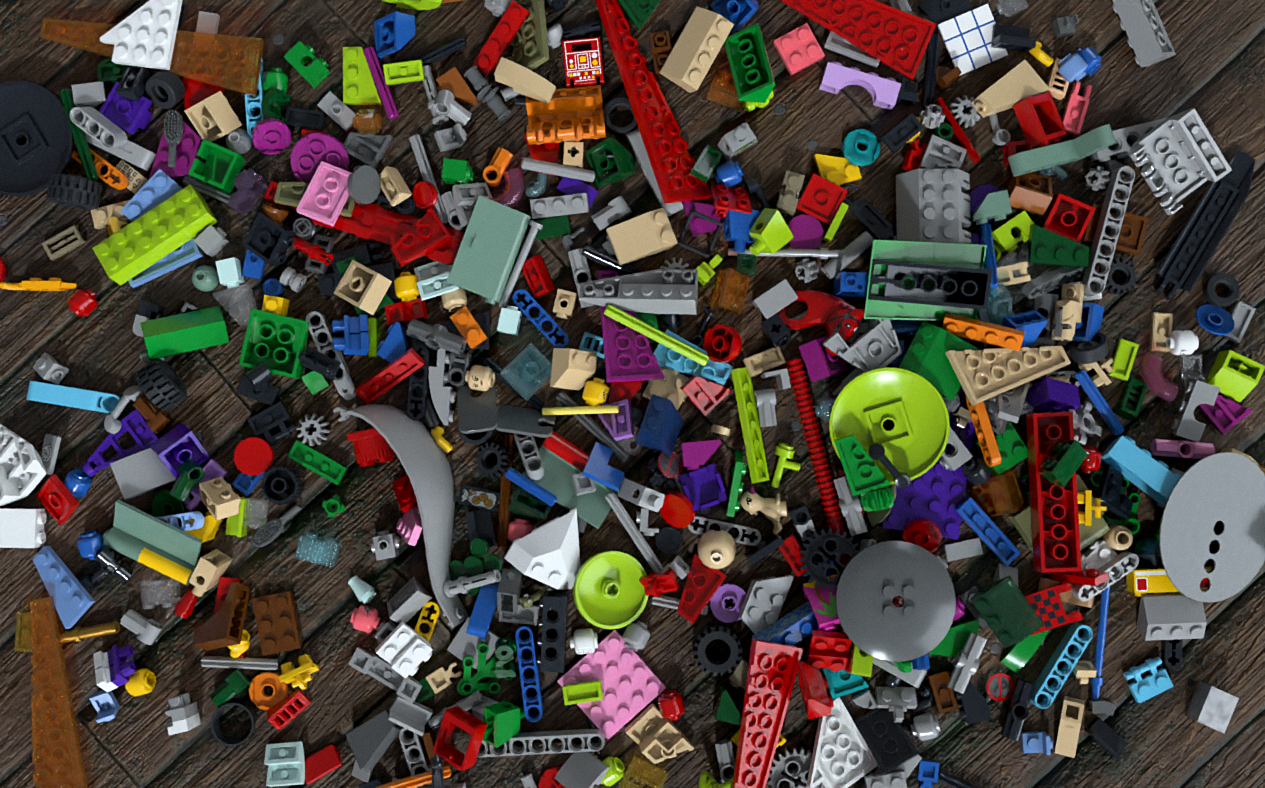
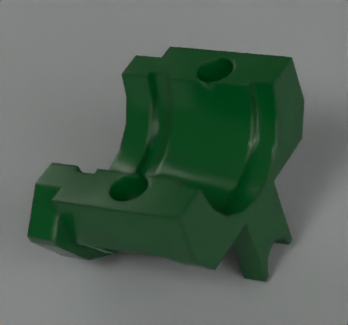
(272, 104)

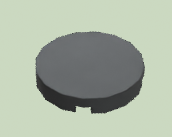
(364, 184)

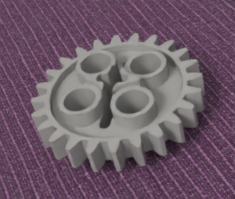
(803, 763)

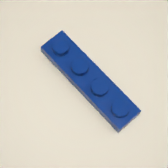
(987, 531)

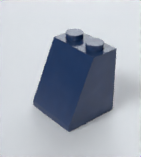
(660, 425)

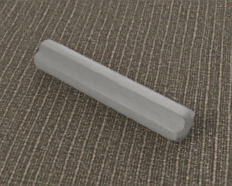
(671, 602)

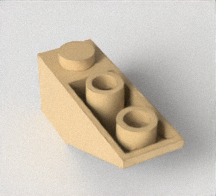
(1069, 726)

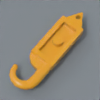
(37, 284)

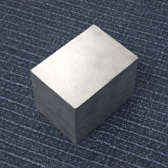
(1211, 707)

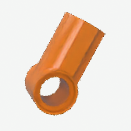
(497, 165)

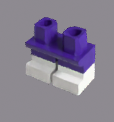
(112, 668)

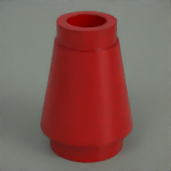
(185, 605)

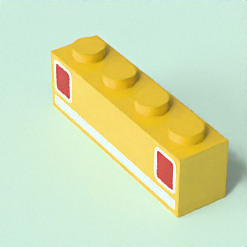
(1155, 581)

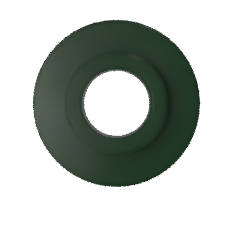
(949, 131)

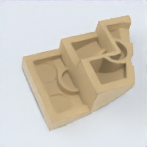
(657, 735)

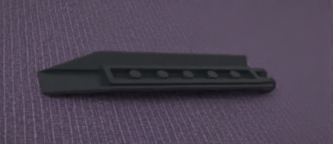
(1206, 227)

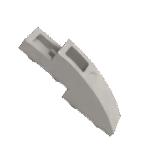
(440, 394)

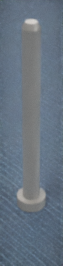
(519, 264)

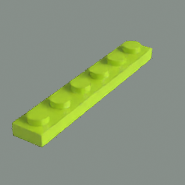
(750, 425)

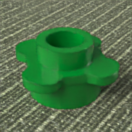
(338, 506)

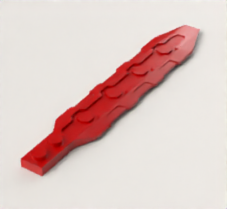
(382, 225)

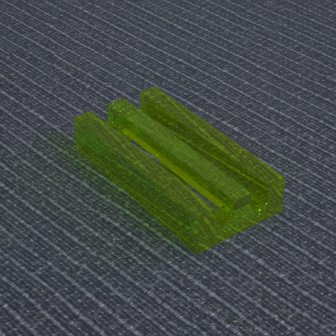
(372, 335)

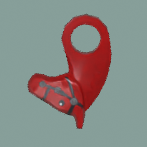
(828, 310)

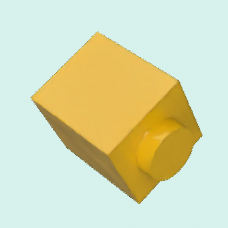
(275, 305)

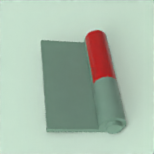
(560, 462)

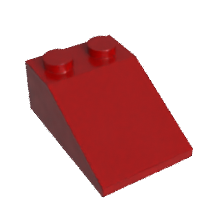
(814, 691)

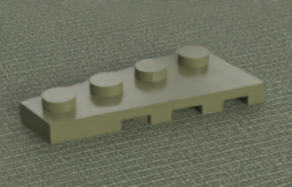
(292, 192)

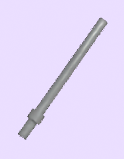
(823, 253)

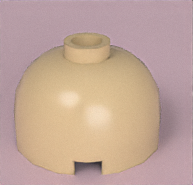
(716, 549)

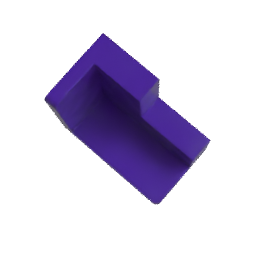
(1052, 395)

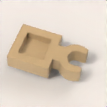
(441, 679)

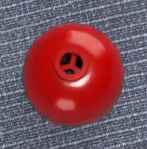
(722, 343)

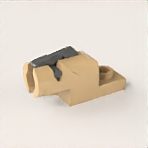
(1068, 312)

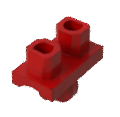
(660, 583)

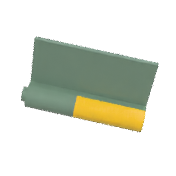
(153, 542)

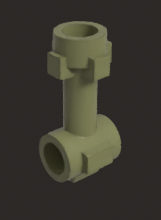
(526, 601)

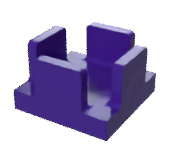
(126, 112)
(703, 487)

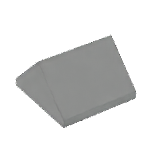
(407, 601)

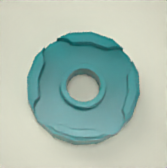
(856, 156)

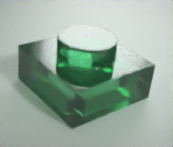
(746, 264)

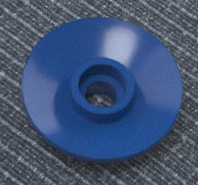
(1214, 319)

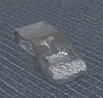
(1191, 368)

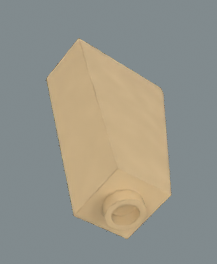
(1010, 90)

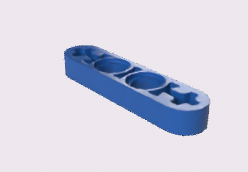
(542, 317)

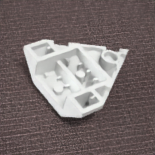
(19, 467)
(549, 552)

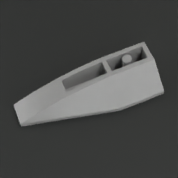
(646, 292)

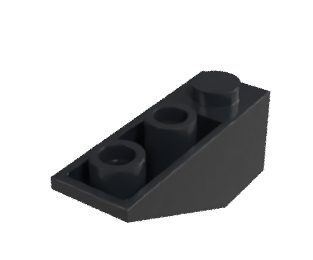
(972, 703)

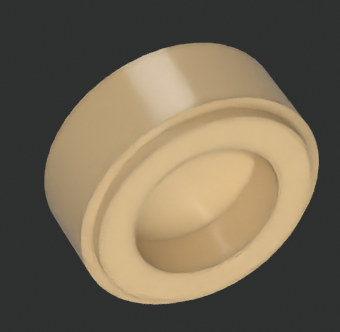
(720, 430)

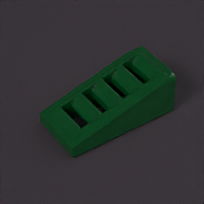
(1125, 409)

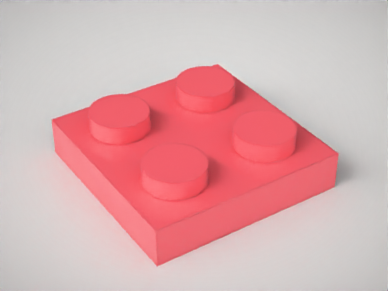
(799, 49)

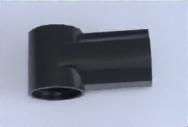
(259, 377)

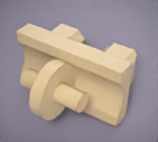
(1100, 377)

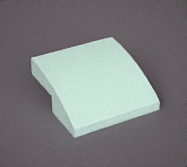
(433, 280)
(285, 764)

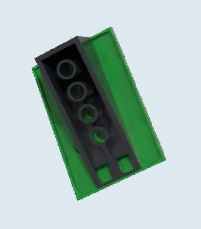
(926, 280)

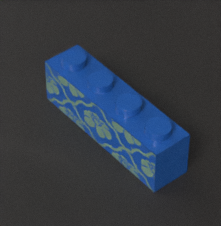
(791, 627)

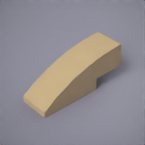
(524, 81)

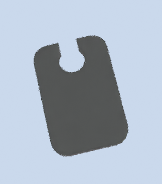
(477, 413)
(523, 421)

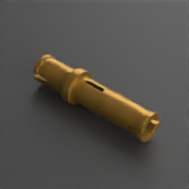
(79, 634)

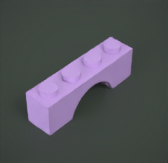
(882, 90)

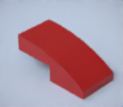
(406, 311)

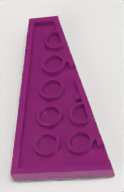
(626, 350)

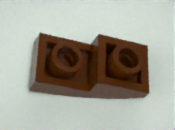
(660, 49)

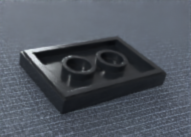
(885, 739)

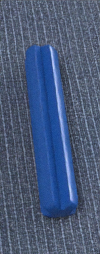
(530, 486)

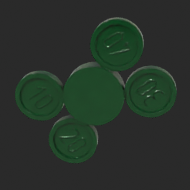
(475, 563)

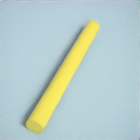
(580, 410)

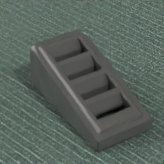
(309, 263)

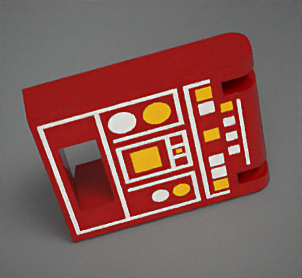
(583, 65)

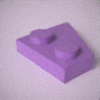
(619, 424)

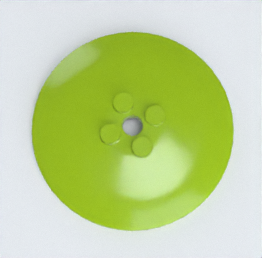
(908, 401)

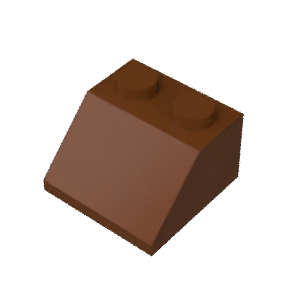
(1030, 192)

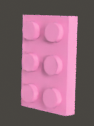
(325, 194)

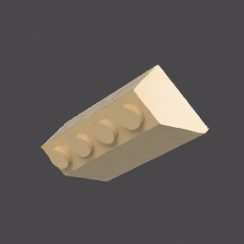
(696, 49)

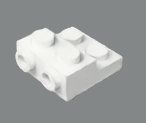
(1098, 555)
(404, 650)

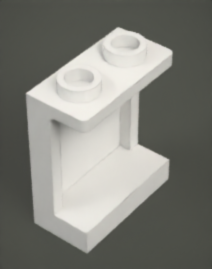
(22, 527)

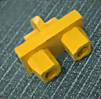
(1086, 498)
(300, 675)

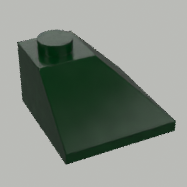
(610, 162)

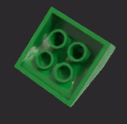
(275, 342)
(928, 358)

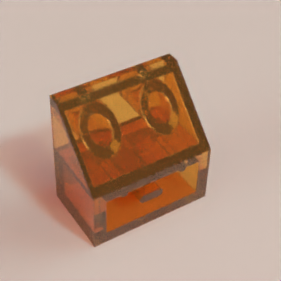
(998, 495)

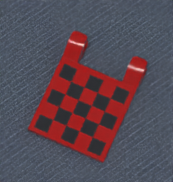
(1050, 609)

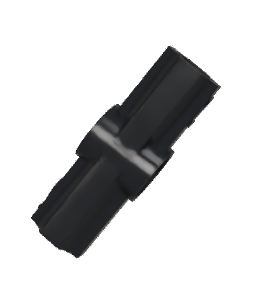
(1014, 722)

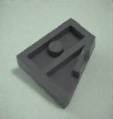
(367, 147)

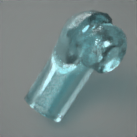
(1057, 171)
(539, 187)

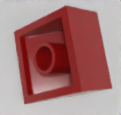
(1067, 217)

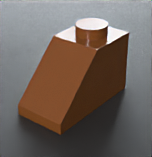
(455, 83)

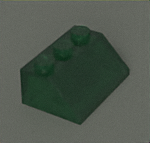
(1006, 611)

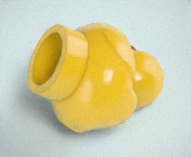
(238, 650)

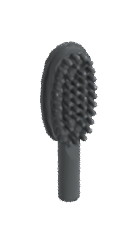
(173, 134)
(273, 528)

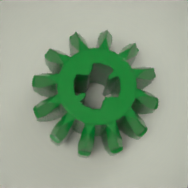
(877, 499)

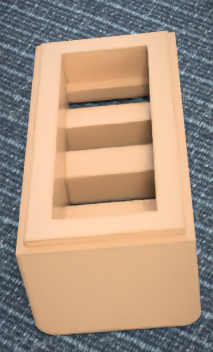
(1056, 93)

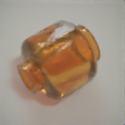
(367, 121)

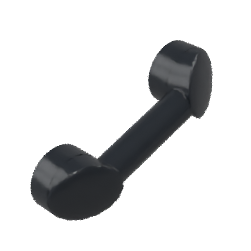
(753, 186)
(877, 452)

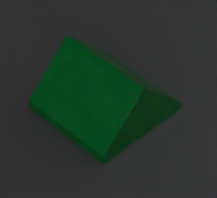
(725, 707)

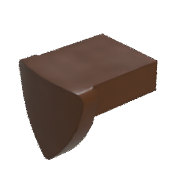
(945, 76)

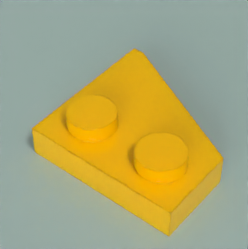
(837, 169)

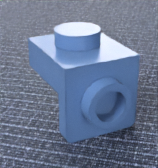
(105, 705)

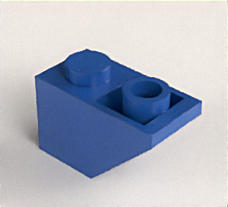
(394, 344)

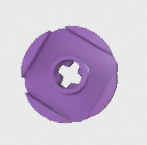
(717, 602)

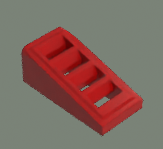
(280, 719)

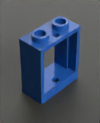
(849, 282)

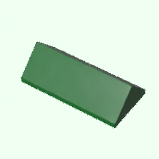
(750, 64)
(184, 332)

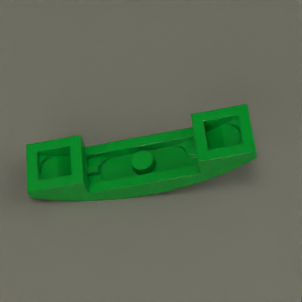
(1020, 653)

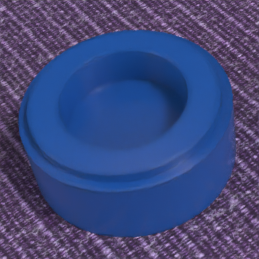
(272, 287)

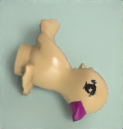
(770, 507)

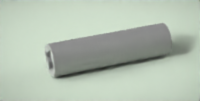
(851, 252)

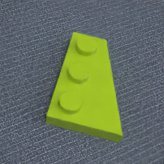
(357, 79)

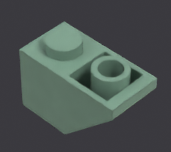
(993, 205)

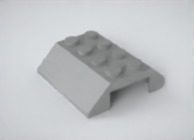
(1178, 158)
(933, 206)

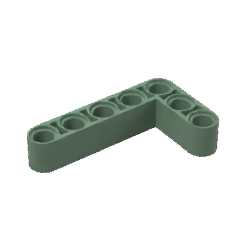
(1062, 152)

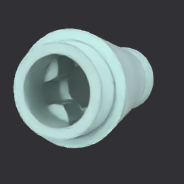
(362, 590)

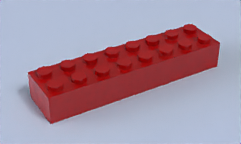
(1052, 507)

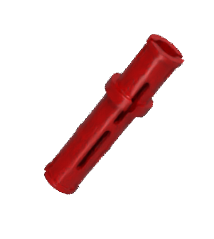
(313, 251)

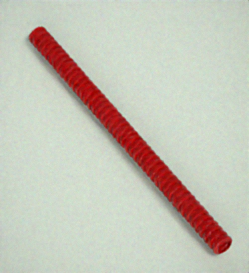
(816, 450)

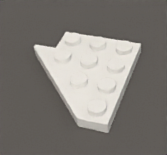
(839, 751)

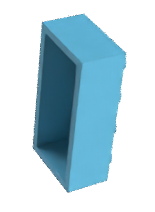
(1141, 468)

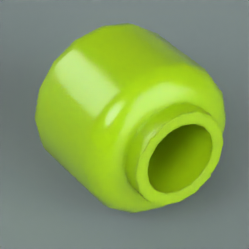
(615, 771)

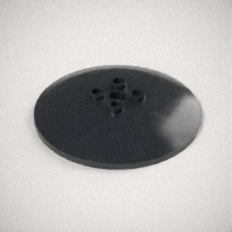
(41, 117)

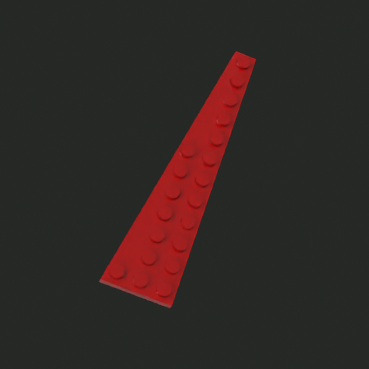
(652, 113)
(766, 700)

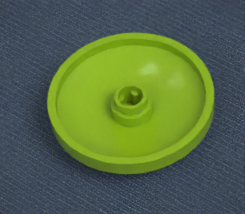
(610, 590)

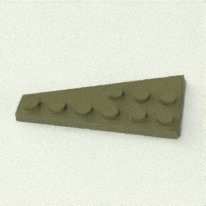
(531, 40)

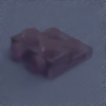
(250, 188)

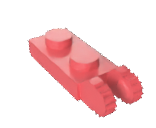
(1076, 109)

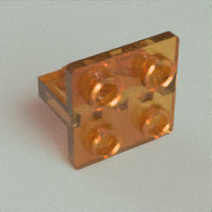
(724, 91)
(730, 291)

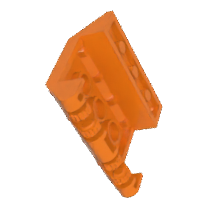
(569, 116)

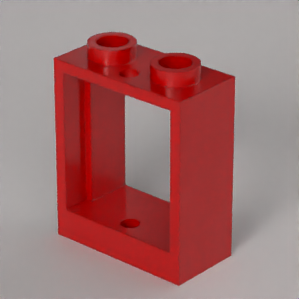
(1031, 124)
(469, 724)

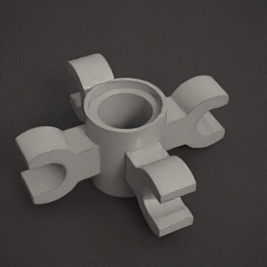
(1084, 423)

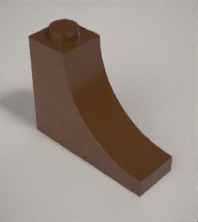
(228, 622)

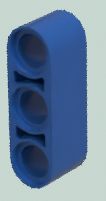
(483, 611)

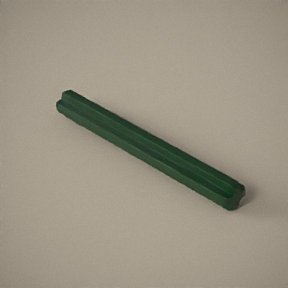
(79, 137)

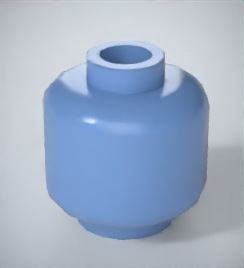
(1072, 67)

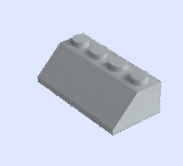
(1144, 31)

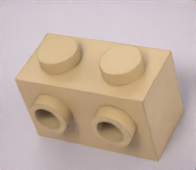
(219, 498)

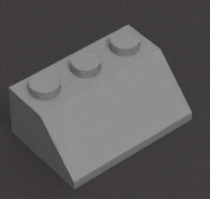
(1170, 617)

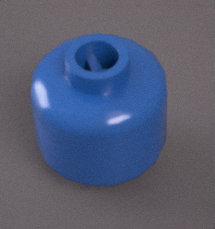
(1091, 57)
(729, 173)
(77, 482)
(89, 543)

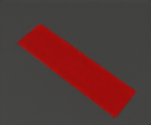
(959, 132)

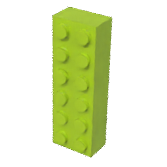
(154, 235)

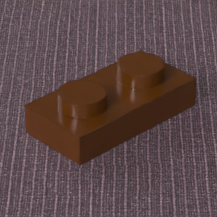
(943, 695)

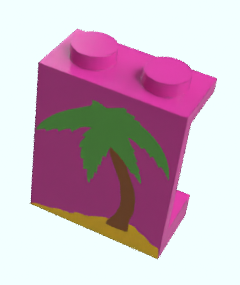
(823, 605)

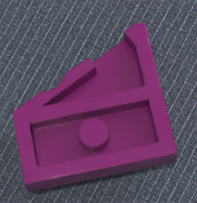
(697, 224)
(1224, 413)

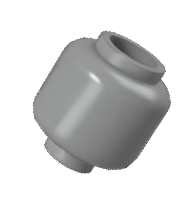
(636, 636)
(925, 726)

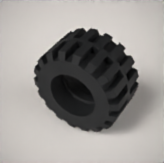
(74, 191)
(161, 384)
(717, 666)

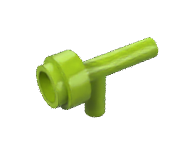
(783, 451)

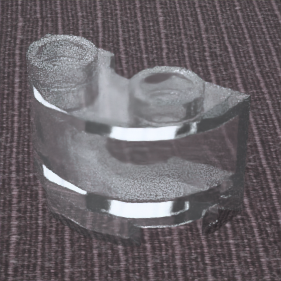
(160, 592)

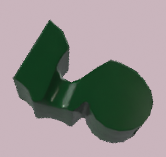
(502, 664)

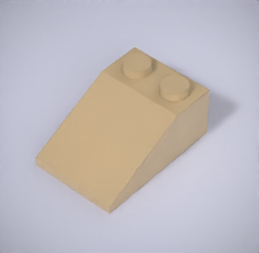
(642, 236)

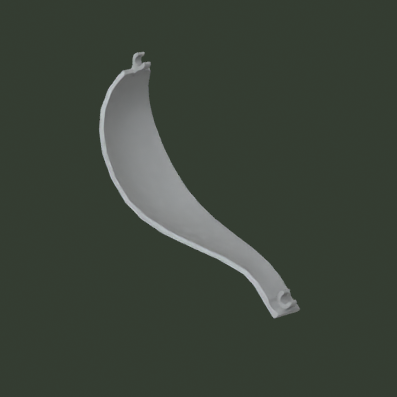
(432, 486)

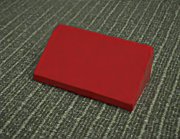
(537, 276)
(322, 763)

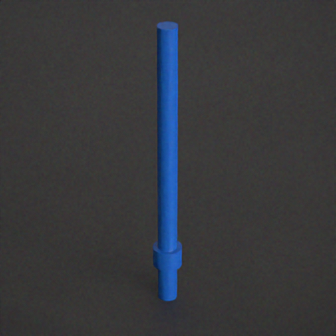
(1098, 680)

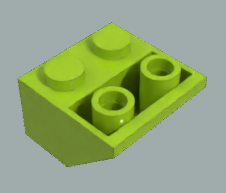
(1235, 374)

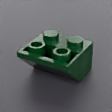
(1063, 462)

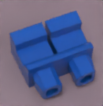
(355, 335)

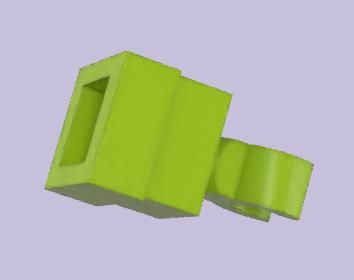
(706, 272)

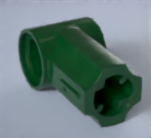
(187, 479)
(232, 686)

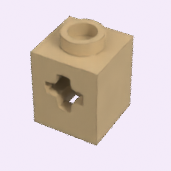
(576, 161)

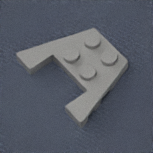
(871, 350)

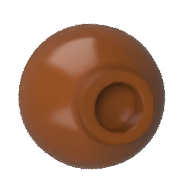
(275, 211)

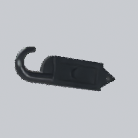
(869, 216)

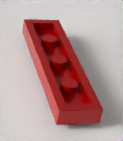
(501, 38)
(389, 376)

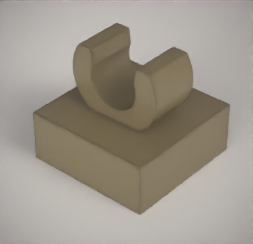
(963, 416)

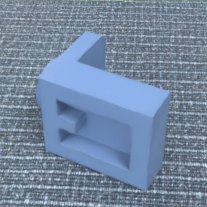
(1036, 742)

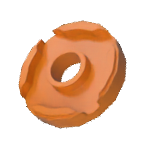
(257, 693)

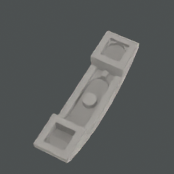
(381, 670)

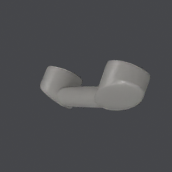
(999, 136)
(111, 422)

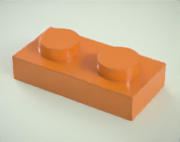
(468, 327)

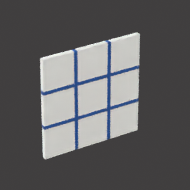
(970, 39)

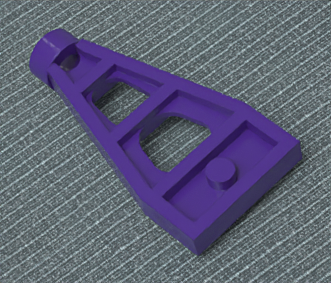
(140, 432)

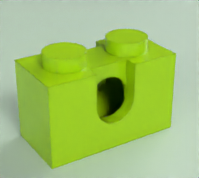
(1002, 235)

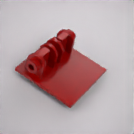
(730, 199)

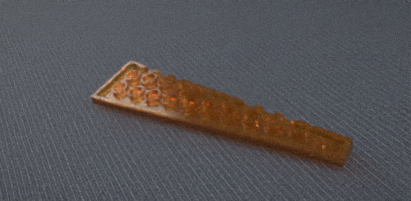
(203, 57)
(54, 727)

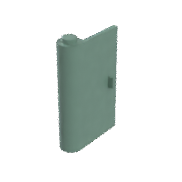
(488, 249)

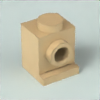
(570, 298)

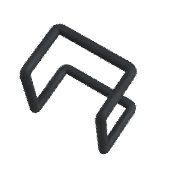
(720, 223)

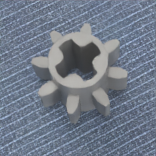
(932, 116)
(1097, 178)
(806, 270)

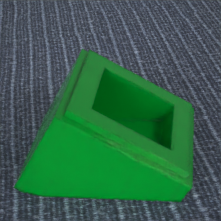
(315, 382)

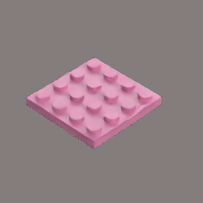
(625, 683)

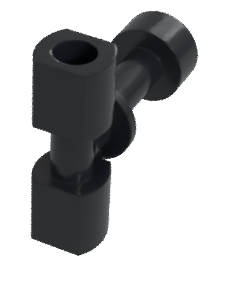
(108, 567)

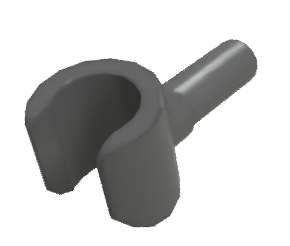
(567, 240)

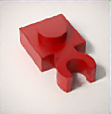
(913, 156)

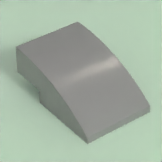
(140, 473)

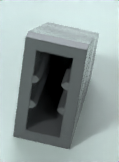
(372, 740)

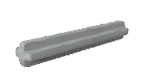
(557, 169)
(240, 663)

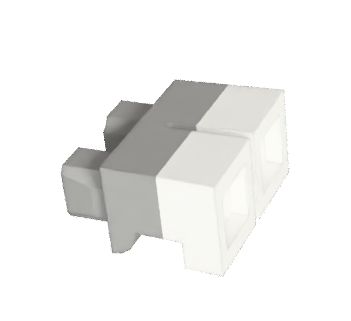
(183, 713)

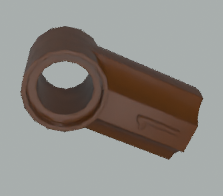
(155, 417)

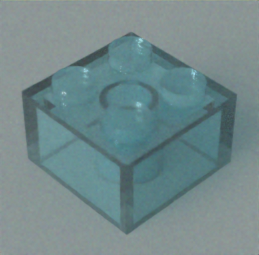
(528, 371)

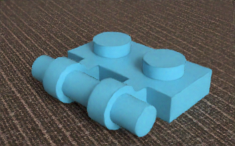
(1149, 685)

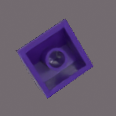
(178, 447)

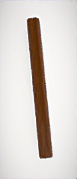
(505, 494)

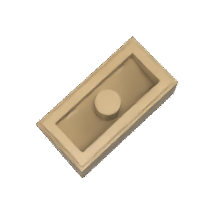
(394, 186)

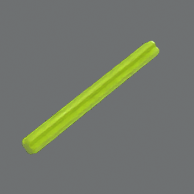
(656, 335)

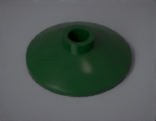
(166, 504)

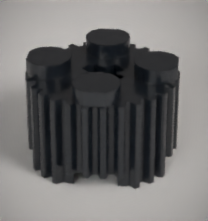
(292, 485)

